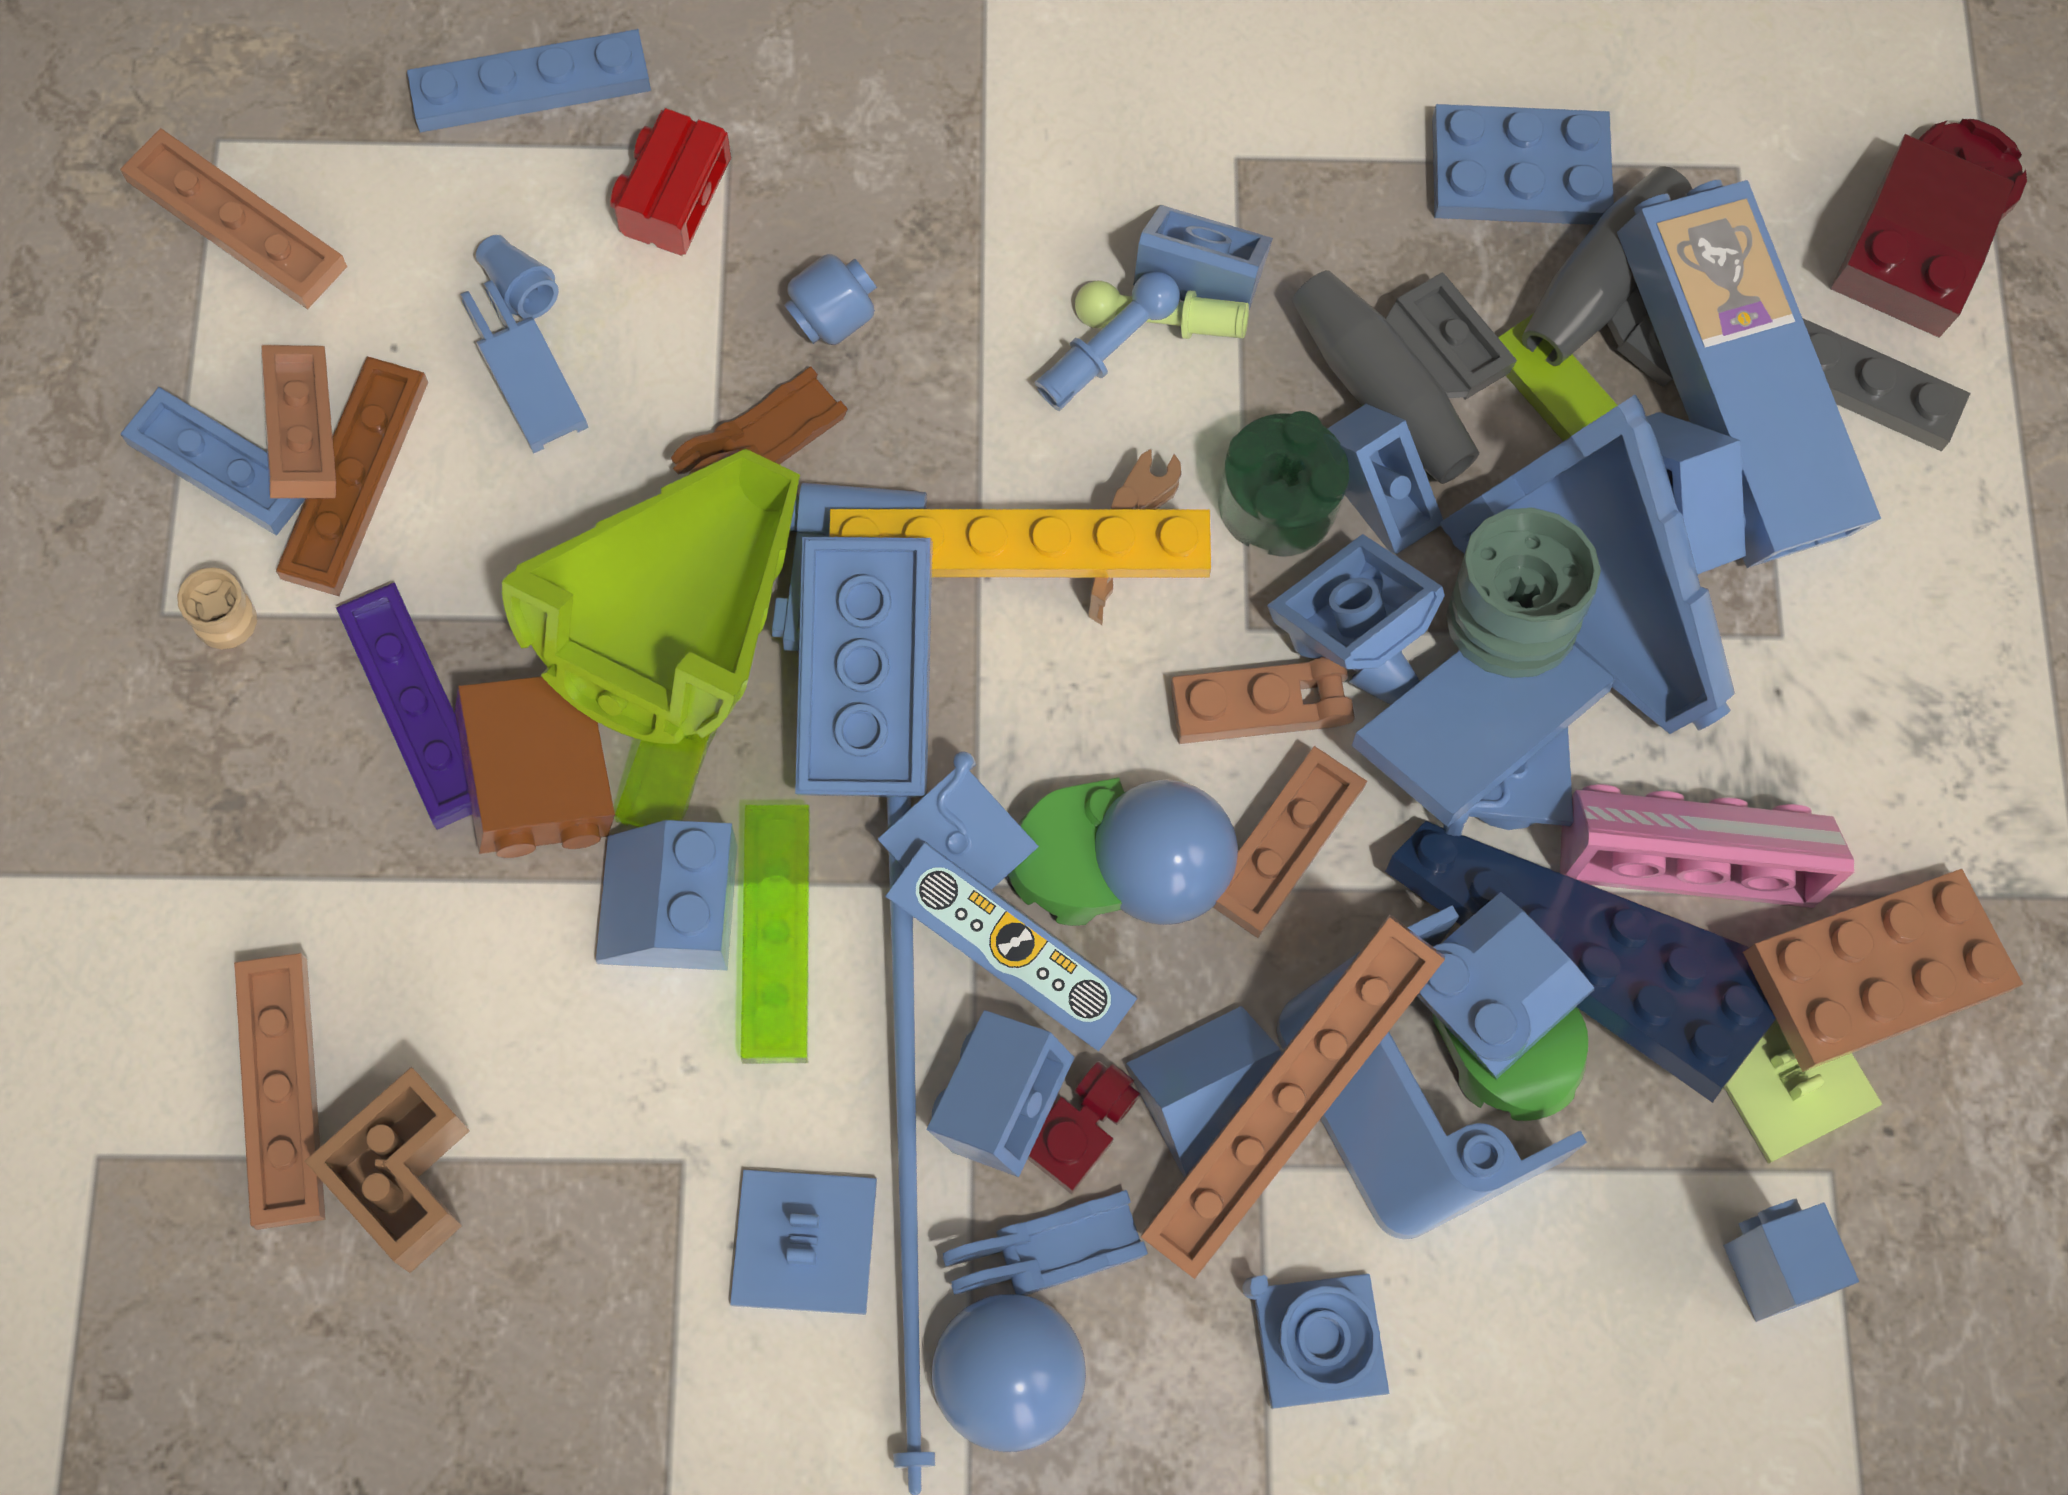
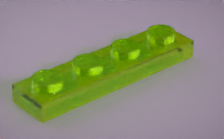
(776, 935)

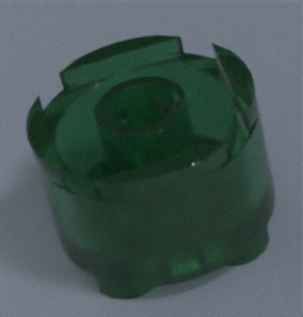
(1283, 483)

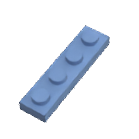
(528, 80)

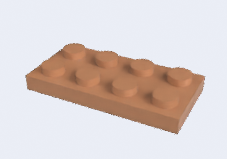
(1882, 969)

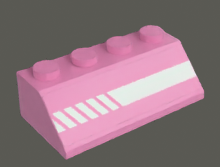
(1703, 847)

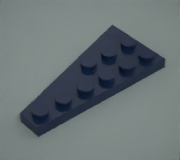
(1655, 979)

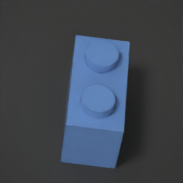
(1000, 1092)
(1789, 1258)

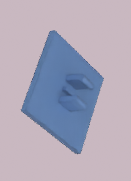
(804, 1242)

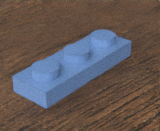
(209, 458)

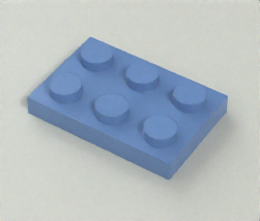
(1521, 164)

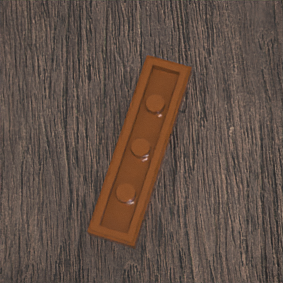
(364, 456)

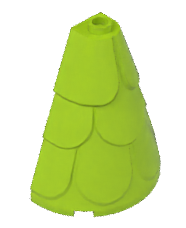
(661, 603)

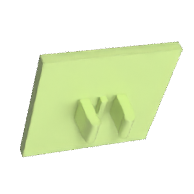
(1794, 1106)

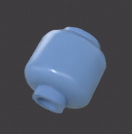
(831, 299)

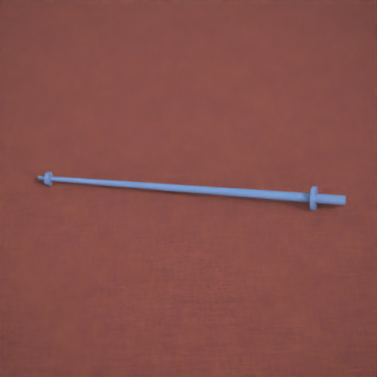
(907, 1161)

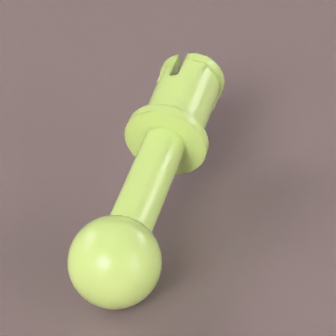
(1101, 302)

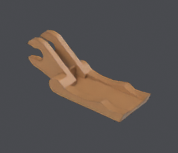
(1138, 492)

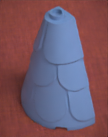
(1649, 612)

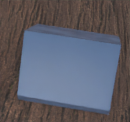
(1202, 255)
(1202, 1081)

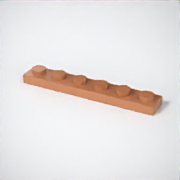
(1292, 1096)

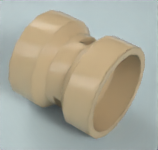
(210, 595)

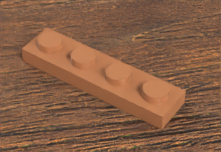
(234, 218)
(278, 1091)

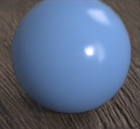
(1166, 851)
(1008, 1373)

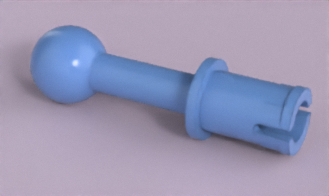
(1153, 298)

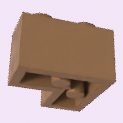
(378, 1163)

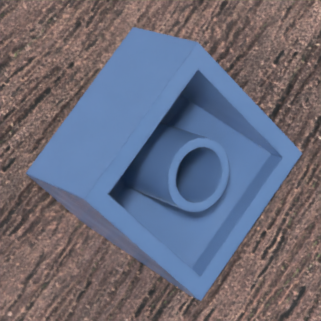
(668, 896)

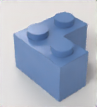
(1706, 486)

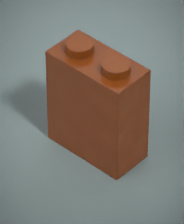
(531, 768)

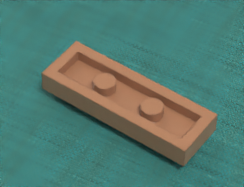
(298, 422)
(1288, 840)

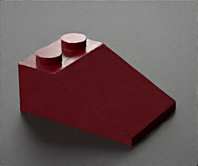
(1924, 237)

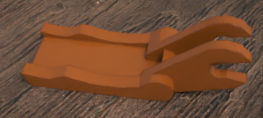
(772, 429)

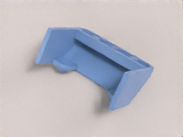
(1394, 1141)

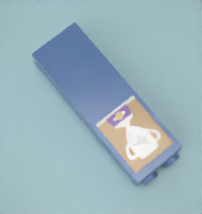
(1748, 365)

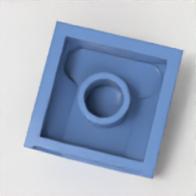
(1358, 607)
(1502, 984)

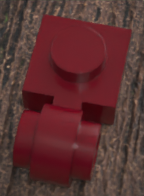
(1071, 1138)

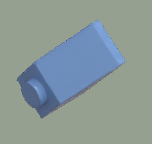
(1387, 477)

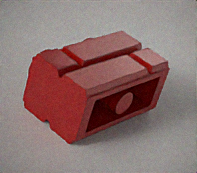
(671, 181)

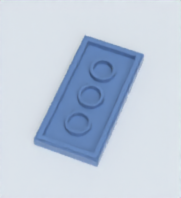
(864, 667)
(1474, 728)

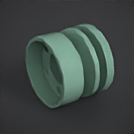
(1522, 592)

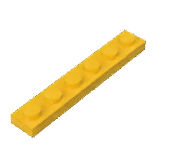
(1046, 540)

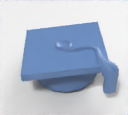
(1532, 794)
(964, 826)
(1319, 1340)

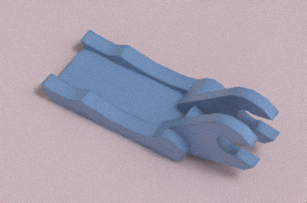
(526, 373)
(1055, 1247)

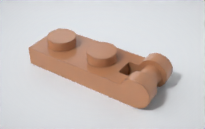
(1259, 701)

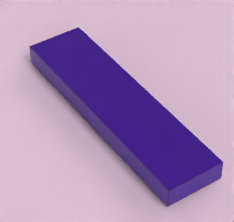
(410, 700)

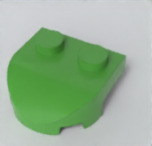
(1064, 868)
(1537, 1082)

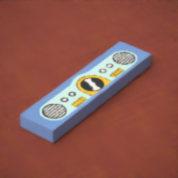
(1011, 946)

